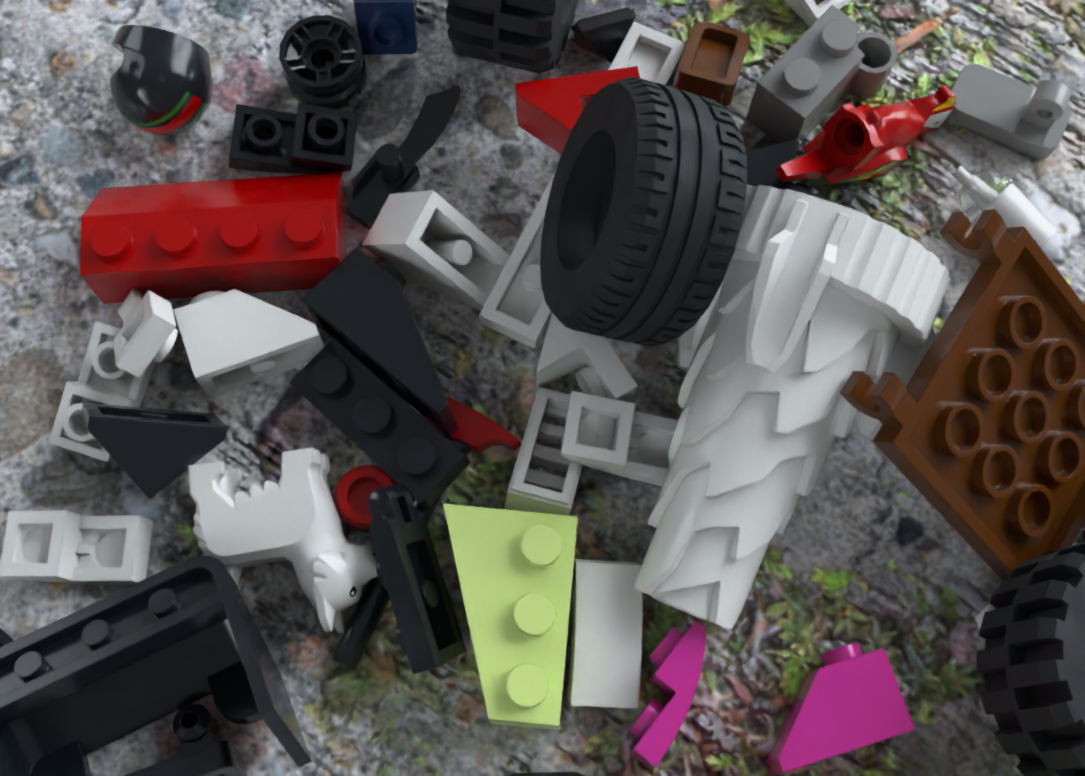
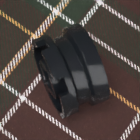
(308, 48)

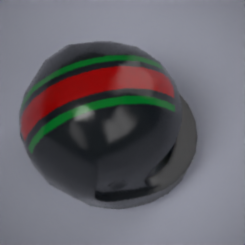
(161, 80)

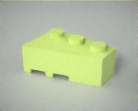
(517, 607)

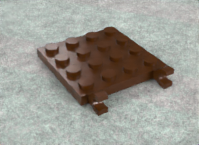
(996, 402)

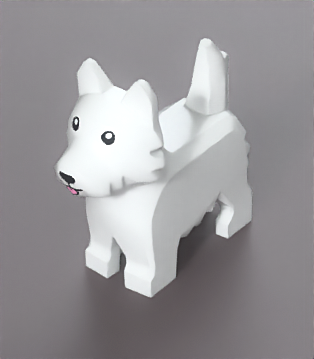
(283, 523)

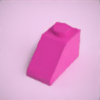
(840, 709)

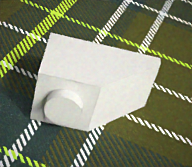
(436, 247)
(242, 339)

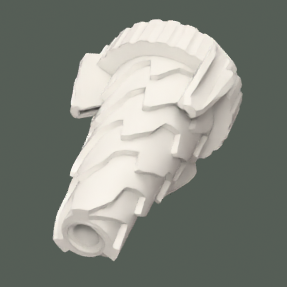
(761, 397)

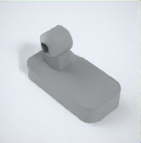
(1011, 110)

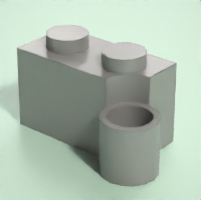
(818, 75)

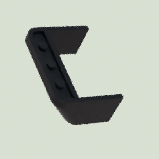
(134, 664)

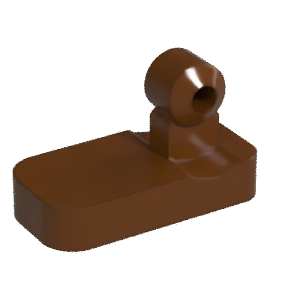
(712, 62)

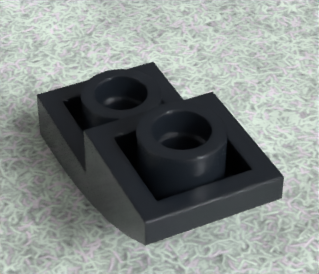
(290, 143)

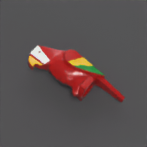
(868, 140)

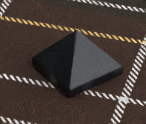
(603, 32)

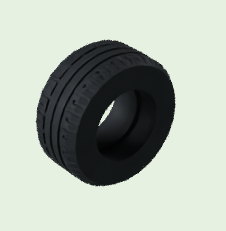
(643, 213)

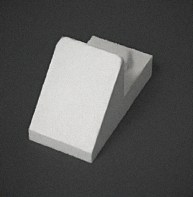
(598, 363)

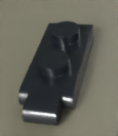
(413, 580)

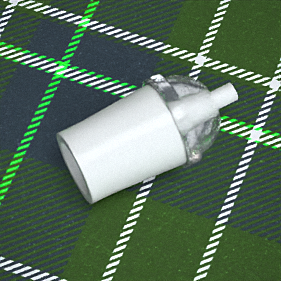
(994, 191)

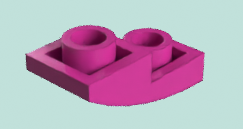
(677, 676)

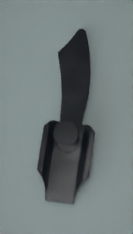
(394, 168)

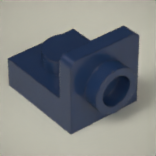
(386, 26)

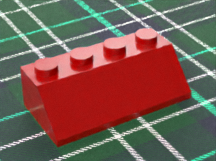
(214, 236)

